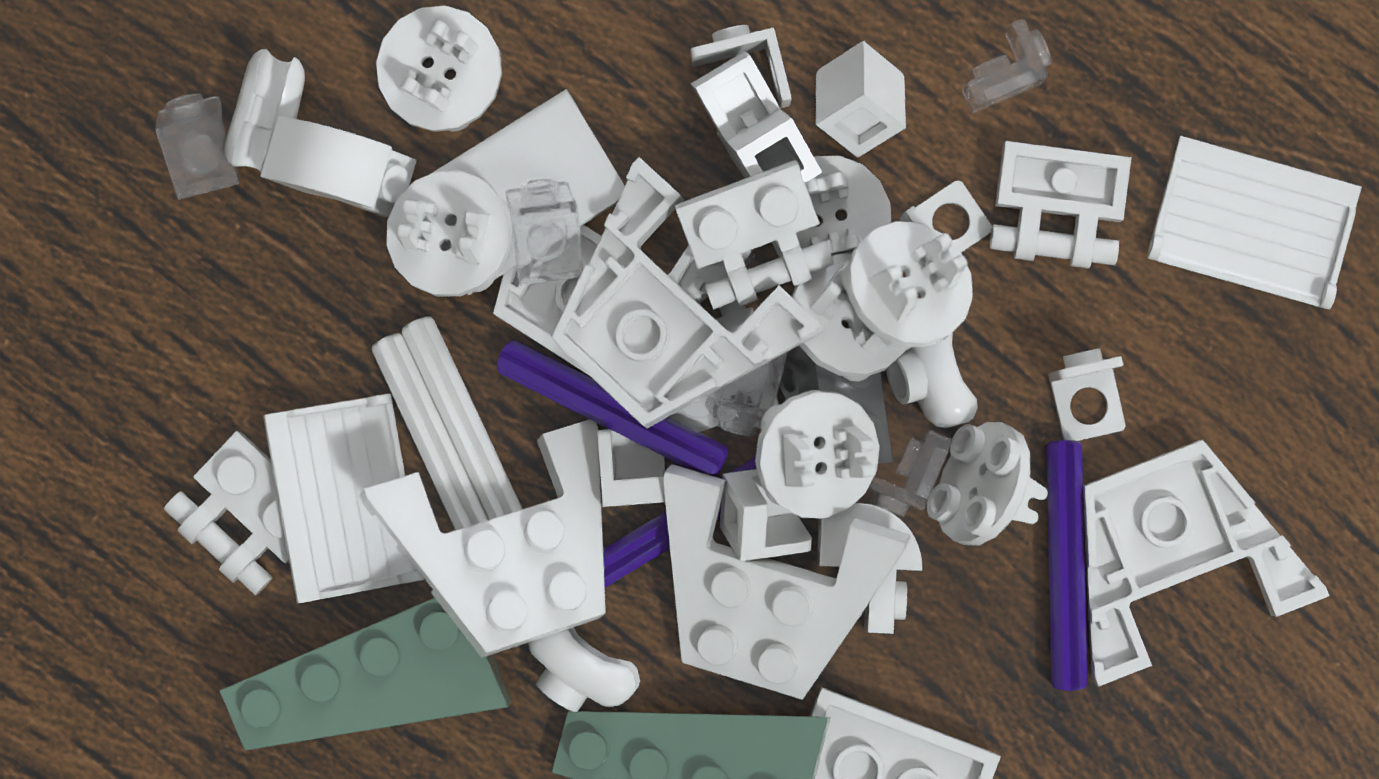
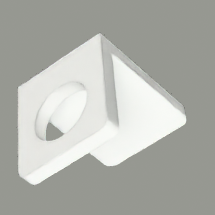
(737, 39)
(956, 194)
(1085, 371)

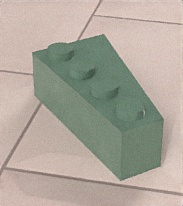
(375, 678)

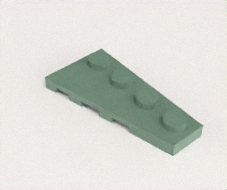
(689, 746)

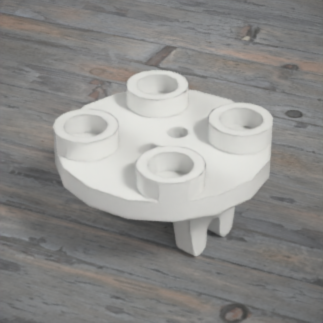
(424, 94)
(849, 188)
(478, 238)
(890, 301)
(843, 351)
(789, 458)
(984, 484)

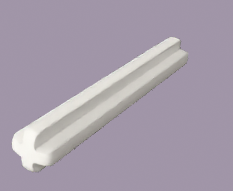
(460, 417)
(428, 431)

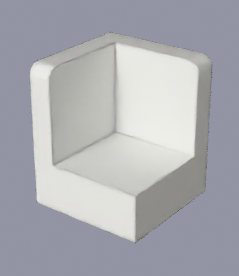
(860, 99)
(629, 471)
(755, 524)

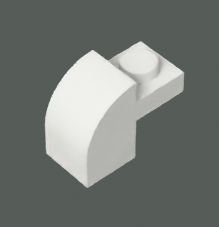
(751, 121)
(337, 165)
(891, 597)

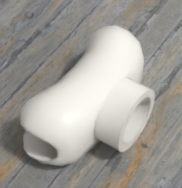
(266, 91)
(934, 382)
(580, 671)

